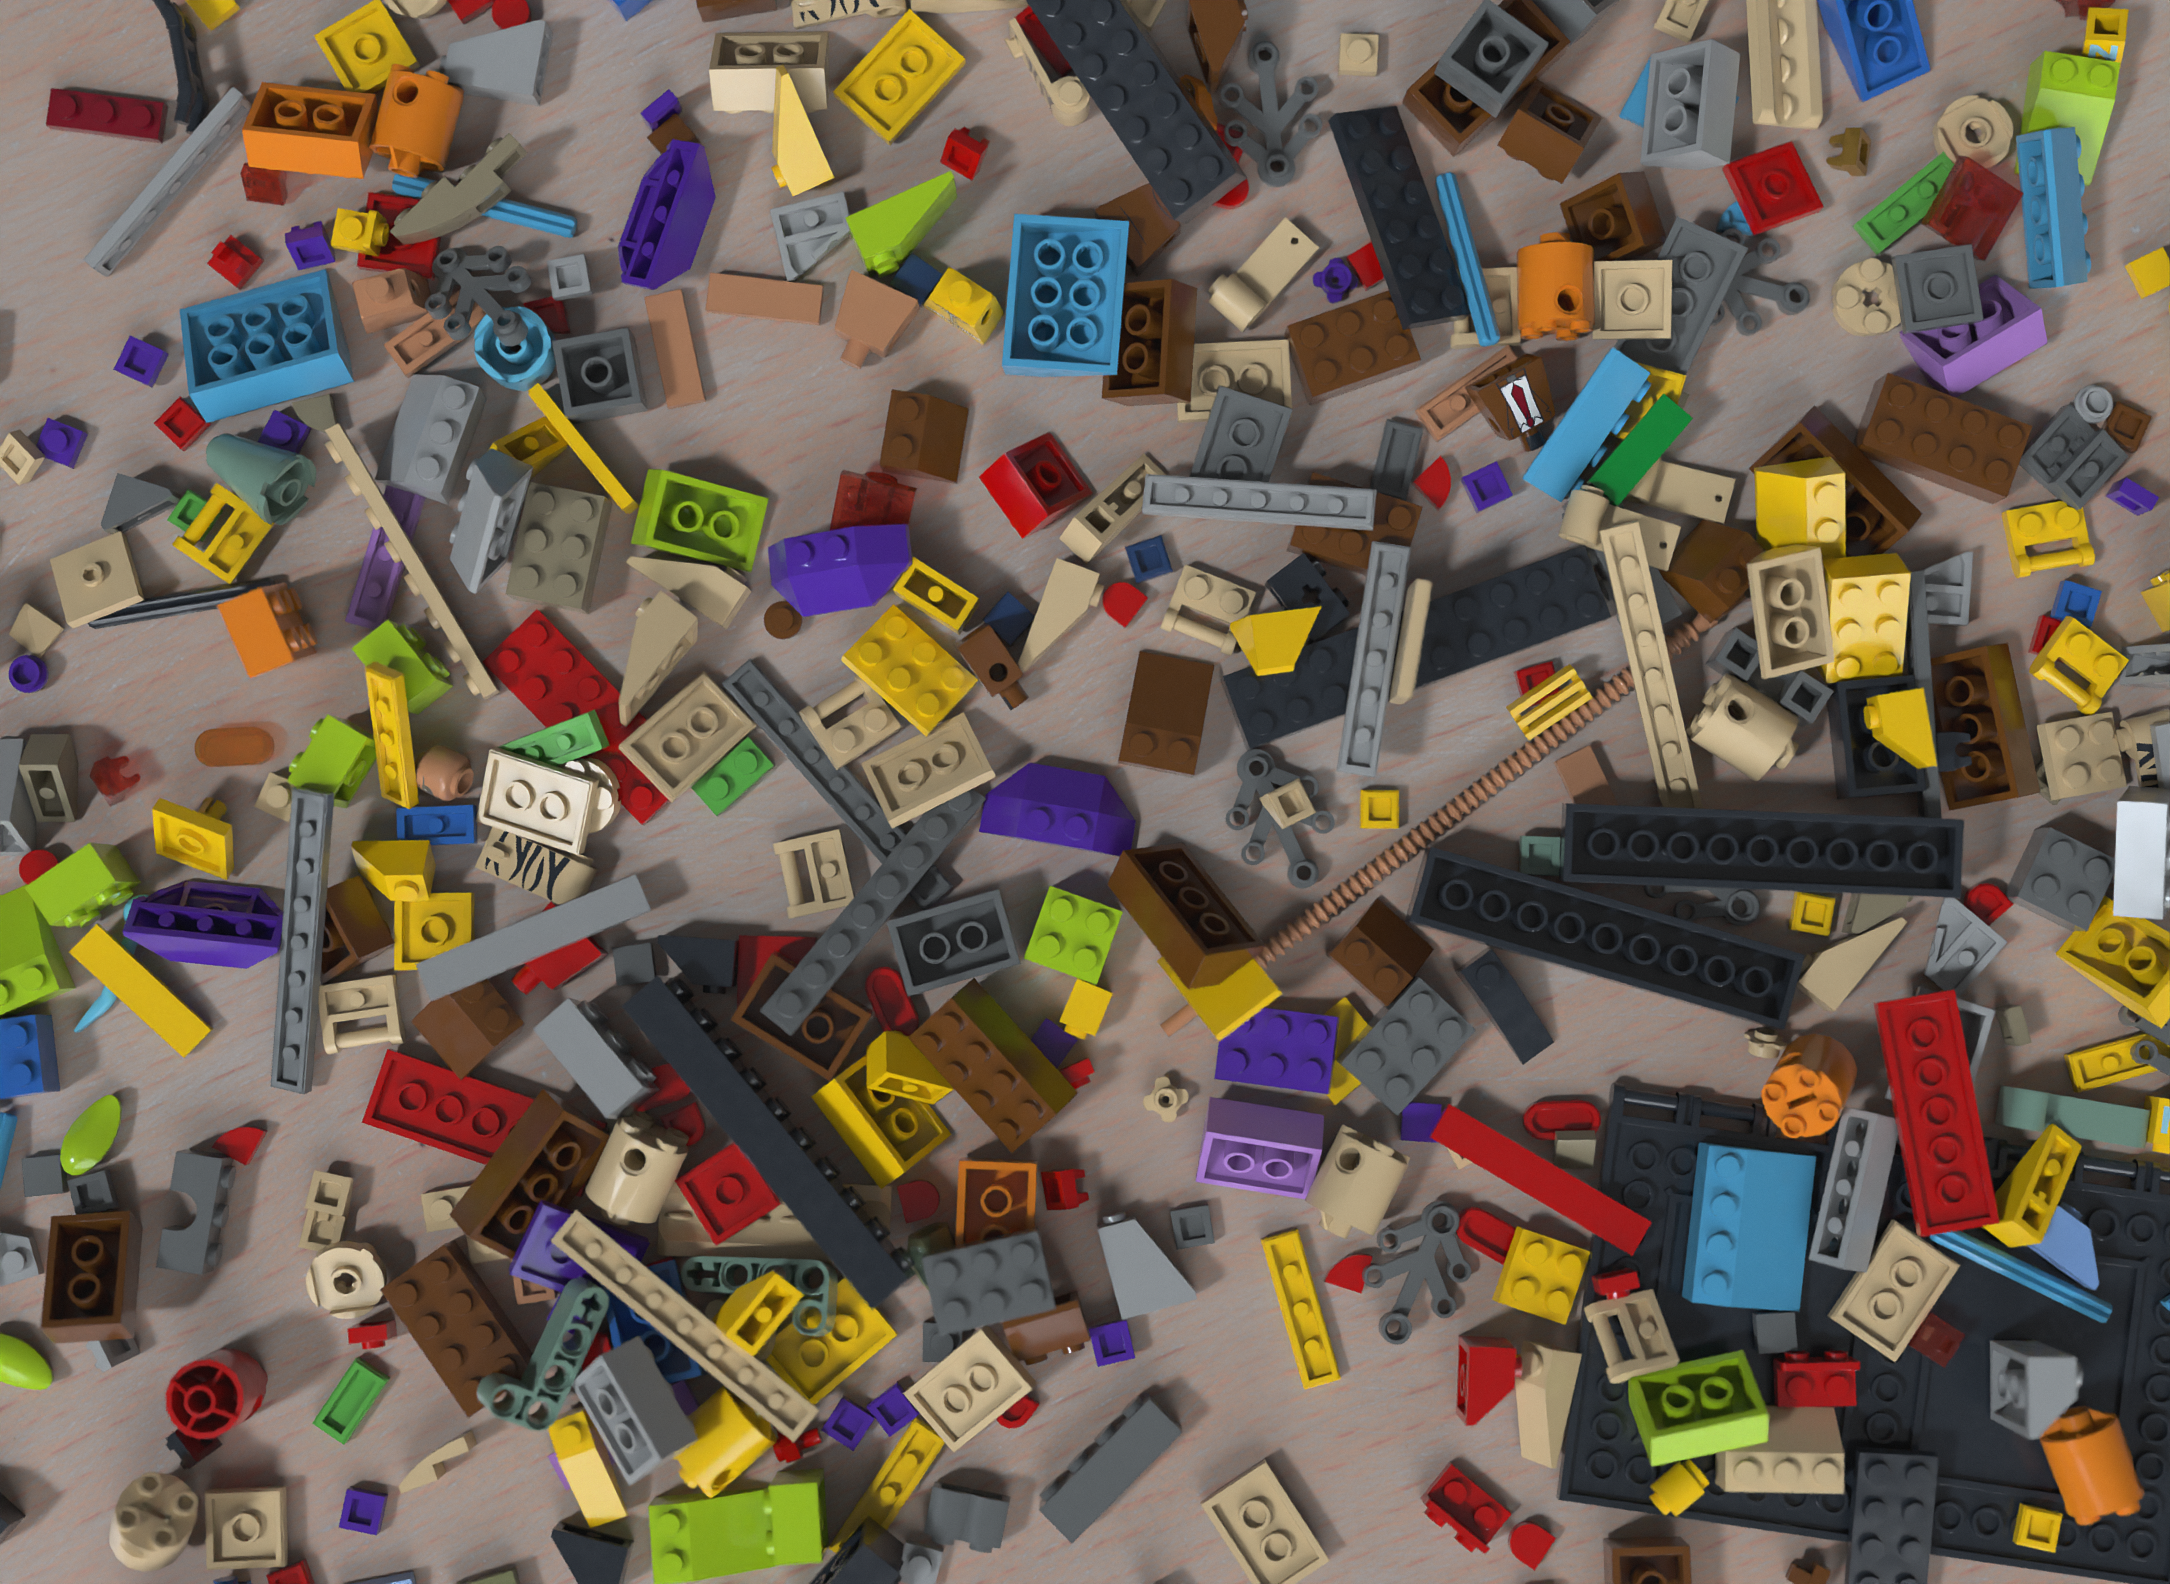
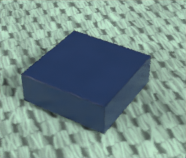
(916, 279)
(1148, 559)
(1009, 618)

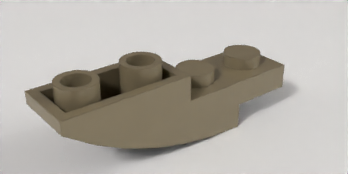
(451, 207)

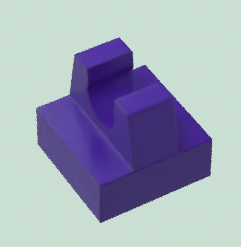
(310, 246)

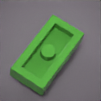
(732, 776)

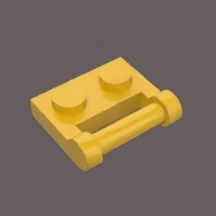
(2045, 525)
(234, 541)
(2084, 654)

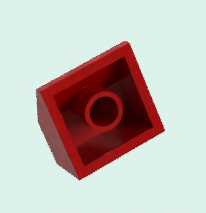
(1035, 484)
(1484, 1375)

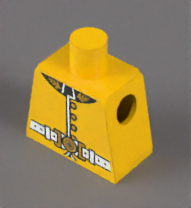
(964, 305)

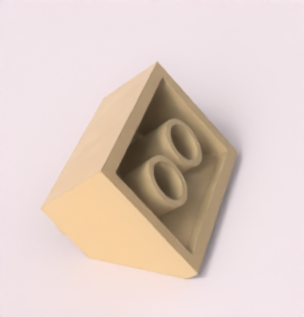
(746, 64)
(1790, 609)
(1800, 1455)

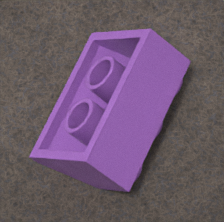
(1969, 354)
(1260, 1148)

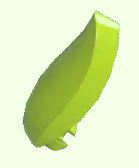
(91, 1136)
(23, 1365)

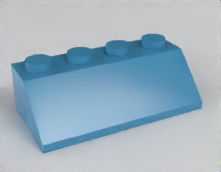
(2053, 208)
(1586, 425)

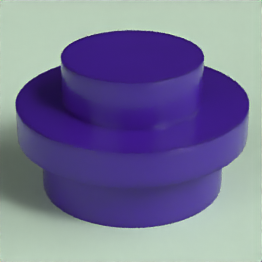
(28, 674)

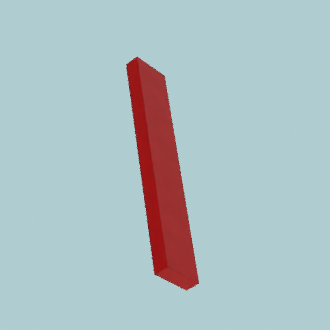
(1540, 1179)

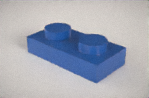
(438, 824)

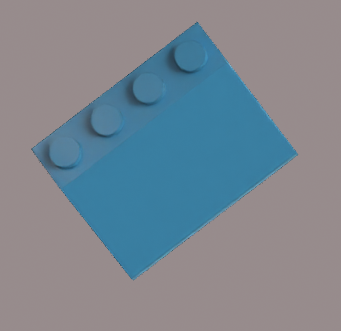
(1065, 296)
(264, 346)
(1748, 1227)

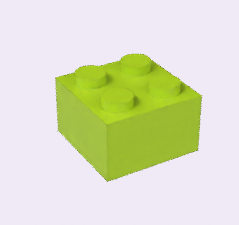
(403, 651)
(335, 759)
(83, 886)
(1073, 935)
(798, 1517)

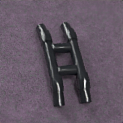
(191, 97)

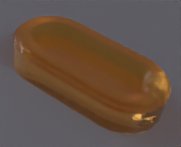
(234, 747)

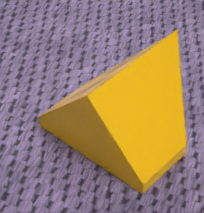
(1274, 638)

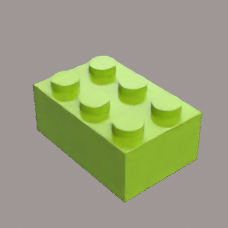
(1698, 1408)

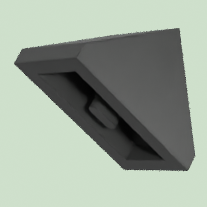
(135, 503)

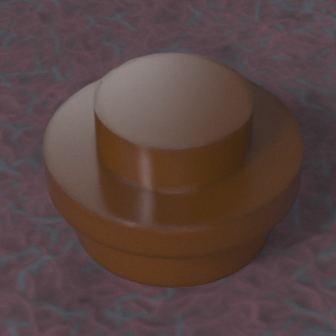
(782, 620)

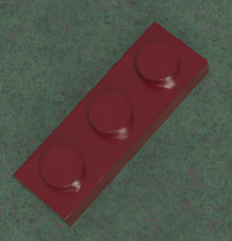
(106, 115)

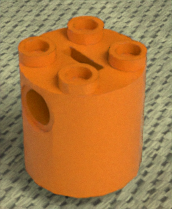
(416, 121)
(1555, 288)
(1809, 1085)
(2091, 1464)

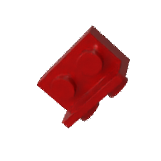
(1815, 1380)
(1465, 1508)

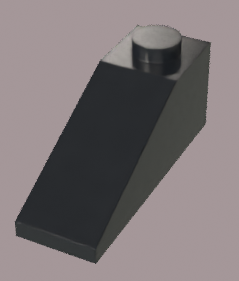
(1505, 1005)

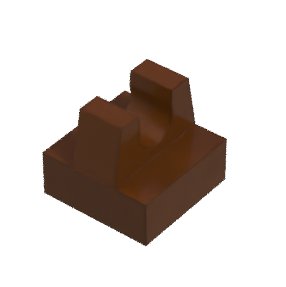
(1817, 1574)

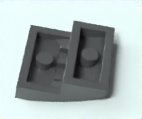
(2071, 457)

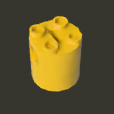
(728, 1442)

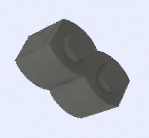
(966, 1516)

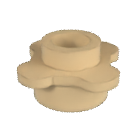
(1765, 1042)
(1169, 1109)

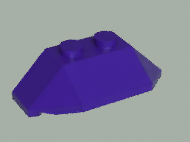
(667, 217)
(839, 567)
(1059, 810)
(207, 924)

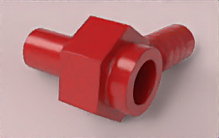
(792, 1451)

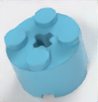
(521, 369)

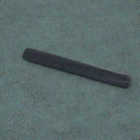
(179, 603)

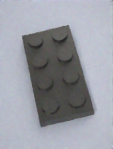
(1700, 279)

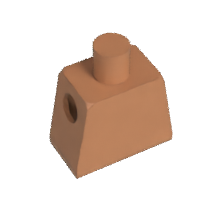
(389, 299)
(872, 318)

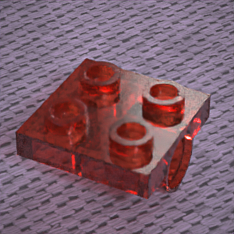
(1972, 207)
(871, 501)

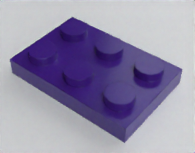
(1281, 1051)
(549, 1266)

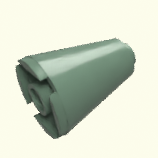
(263, 476)

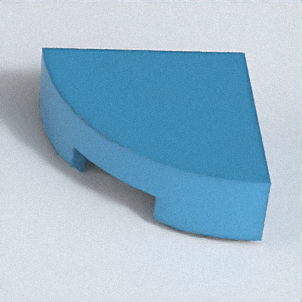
(1733, 218)

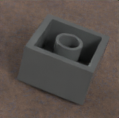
(1490, 57)
(600, 376)
(2061, 879)

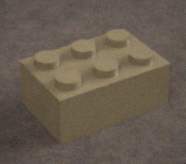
(558, 547)

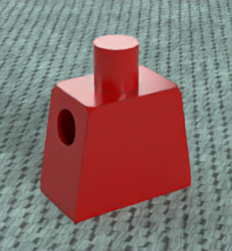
(560, 965)

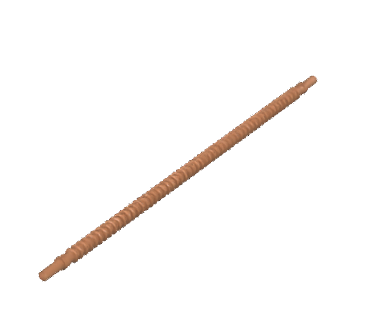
(1455, 810)

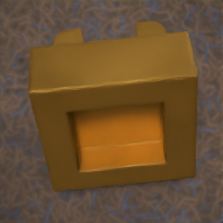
(1854, 154)

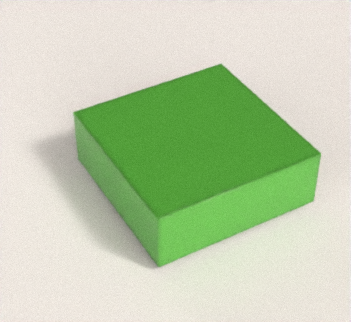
(187, 511)

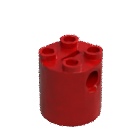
(215, 1393)

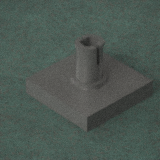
(1937, 289)

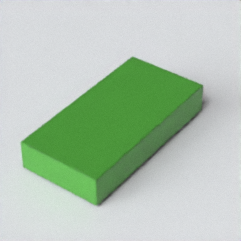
(351, 1400)

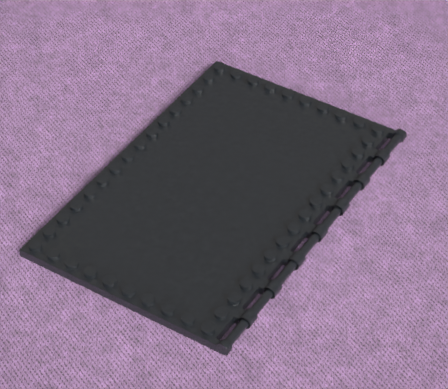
(1905, 1402)

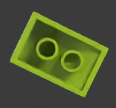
(2071, 93)
(896, 226)
(699, 520)
(29, 956)
(708, 1536)

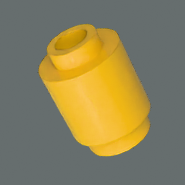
(1678, 1488)

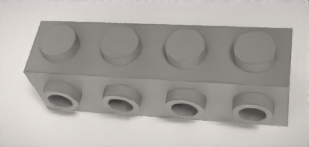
(1854, 1190)

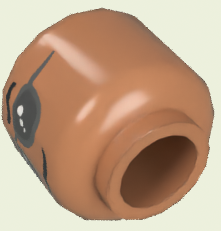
(443, 773)

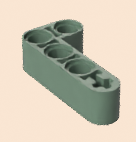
(2072, 1115)
(796, 1274)
(550, 1352)

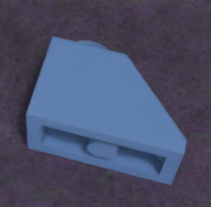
(2069, 1247)

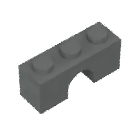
(1795, 691)
(207, 1180)

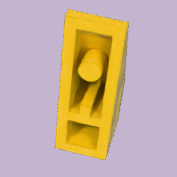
(794, 144)
(2034, 1189)
(587, 1467)

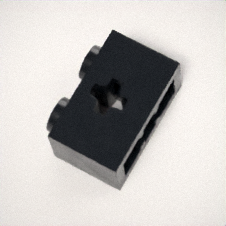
(1307, 573)

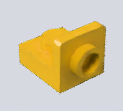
(360, 232)

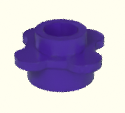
(1335, 269)

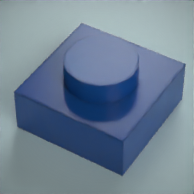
(2076, 601)

